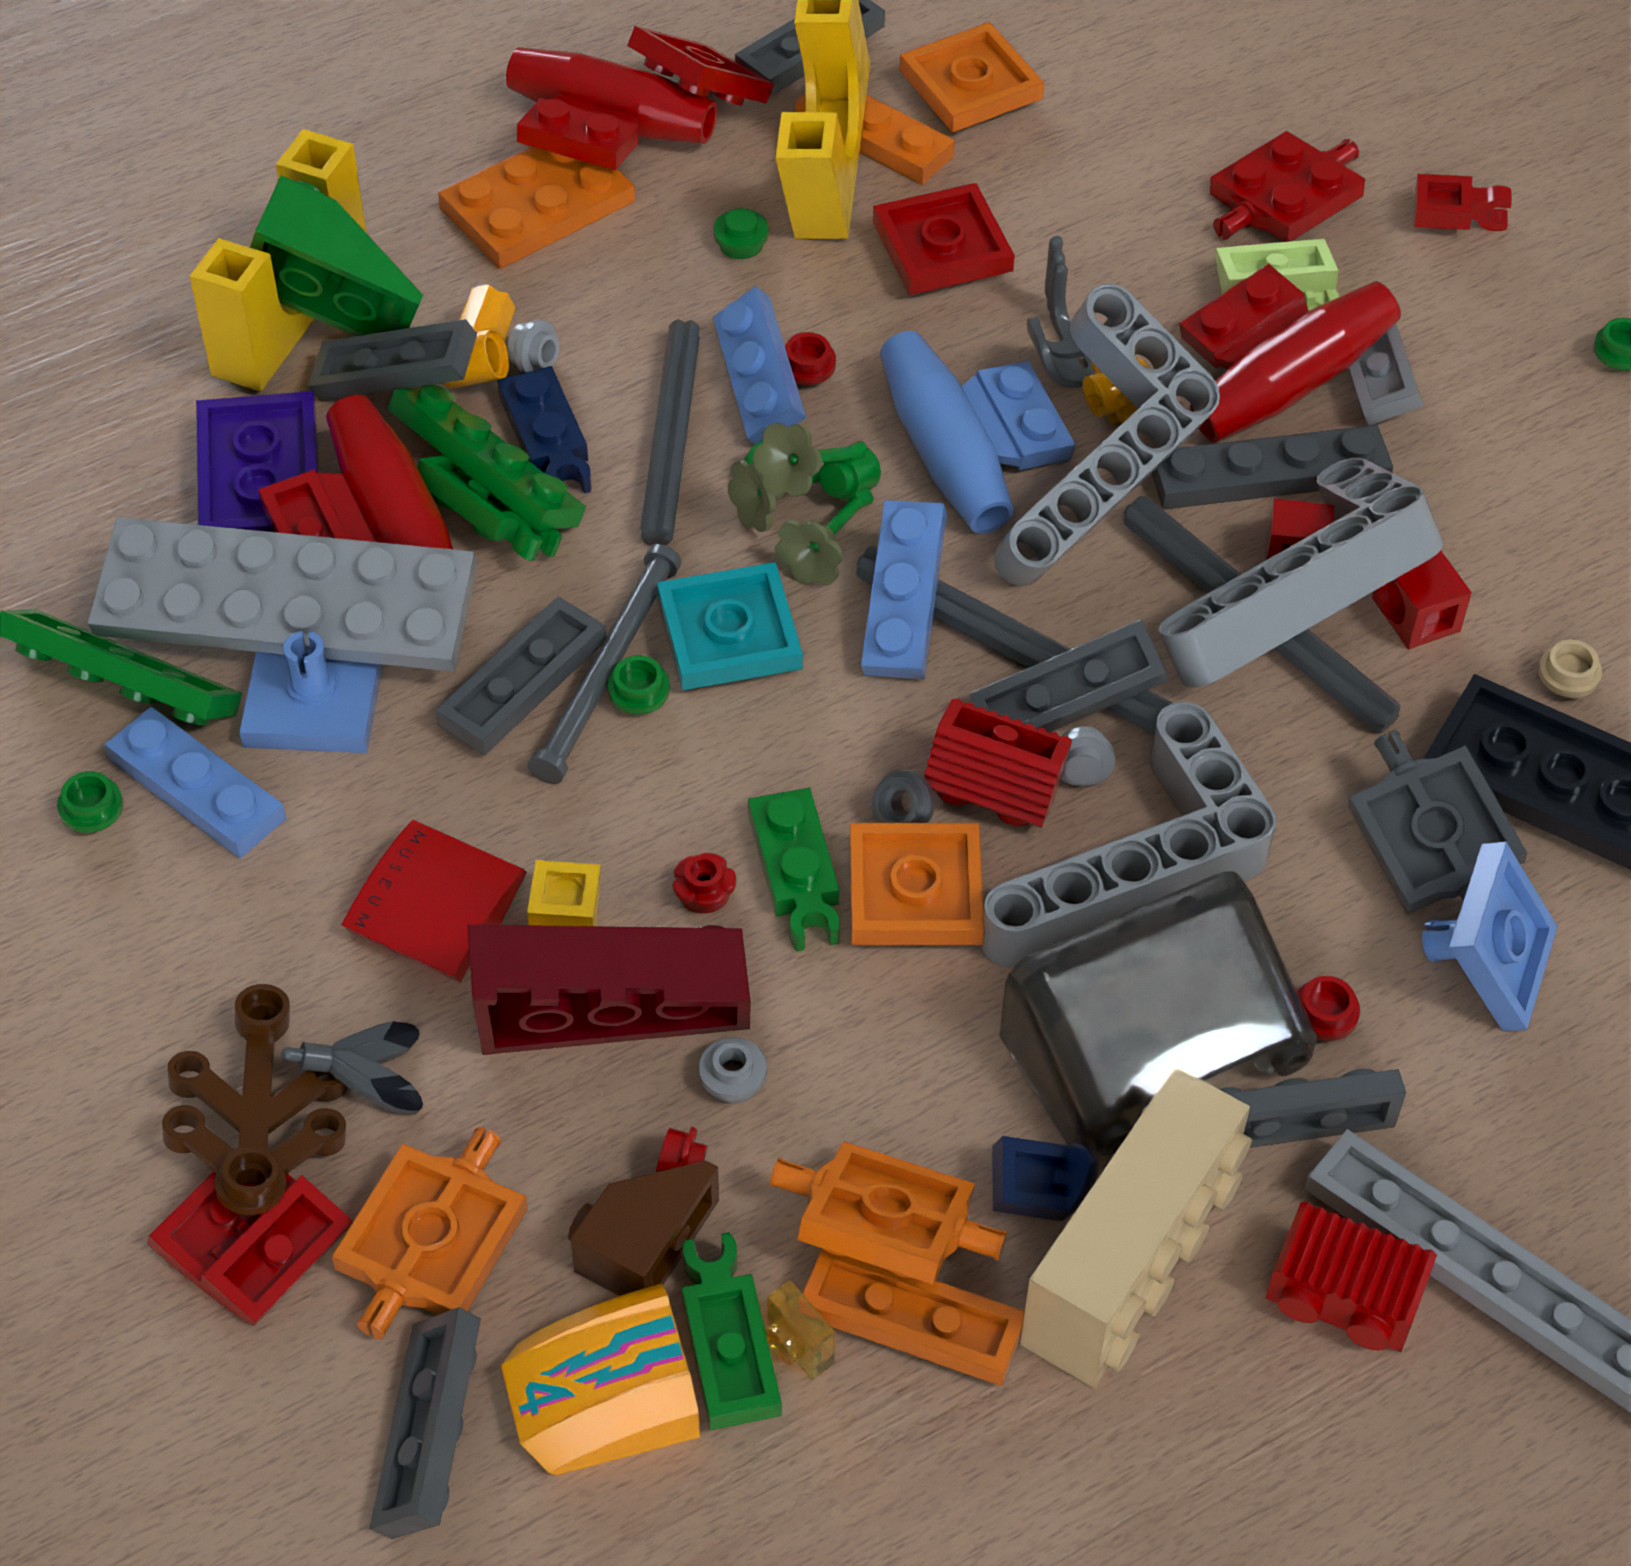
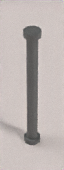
(550, 763)

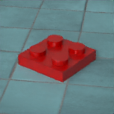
(699, 67)
(943, 238)

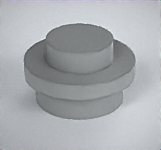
(1089, 758)

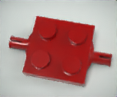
(1286, 187)

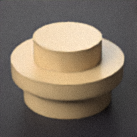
(1570, 669)

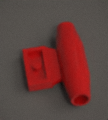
(601, 107)
(1279, 347)
(372, 498)

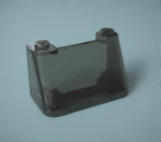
(1151, 991)

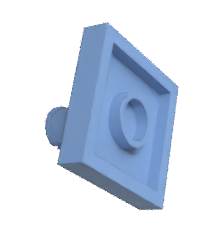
(309, 700)
(1498, 937)

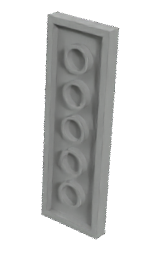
(263, 586)

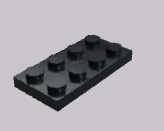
(1546, 766)

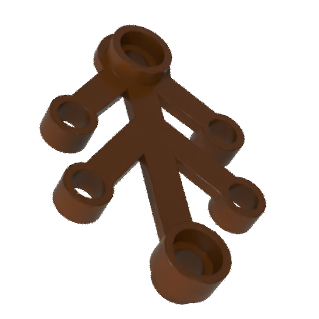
(260, 1018)

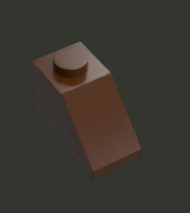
(640, 1226)

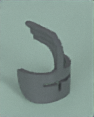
(1059, 357)

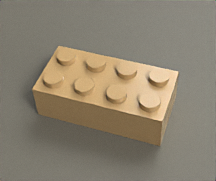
(1135, 1228)

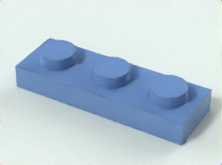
(758, 364)
(904, 589)
(195, 782)

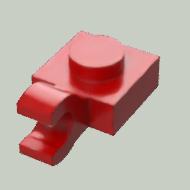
(1453, 202)

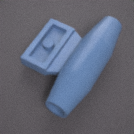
(973, 427)

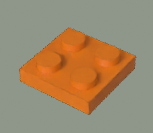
(971, 77)
(916, 884)

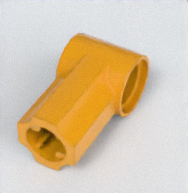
(490, 316)

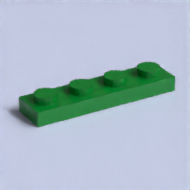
(487, 458)
(100, 658)

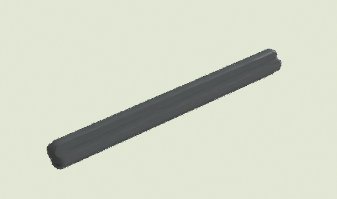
(1014, 639)
(1304, 650)

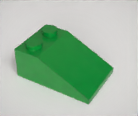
(331, 264)

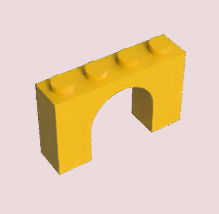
(822, 145)
(235, 285)

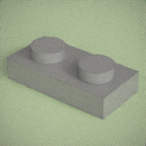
(1385, 380)

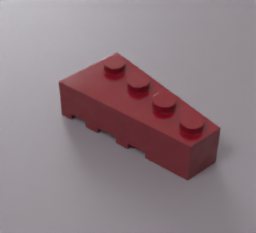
(604, 984)

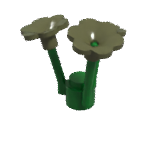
(790, 466)

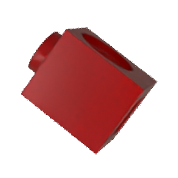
(1425, 602)

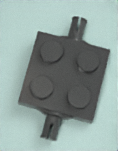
(1430, 822)

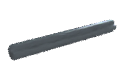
(670, 433)

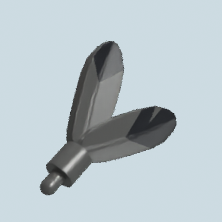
(358, 1064)

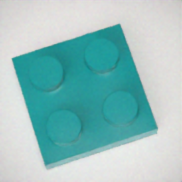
(729, 626)

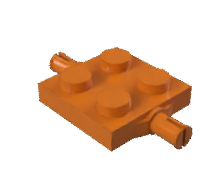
(886, 1212)
(430, 1232)

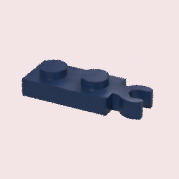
(546, 425)

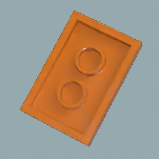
(532, 202)

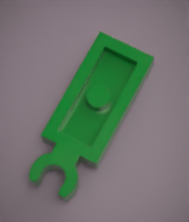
(486, 513)
(796, 862)
(728, 1340)

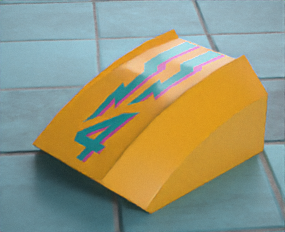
(602, 1384)

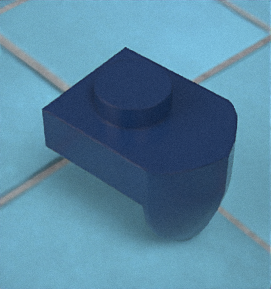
(1041, 1177)

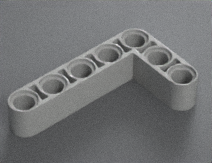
(1122, 452)
(1376, 536)
(1217, 810)

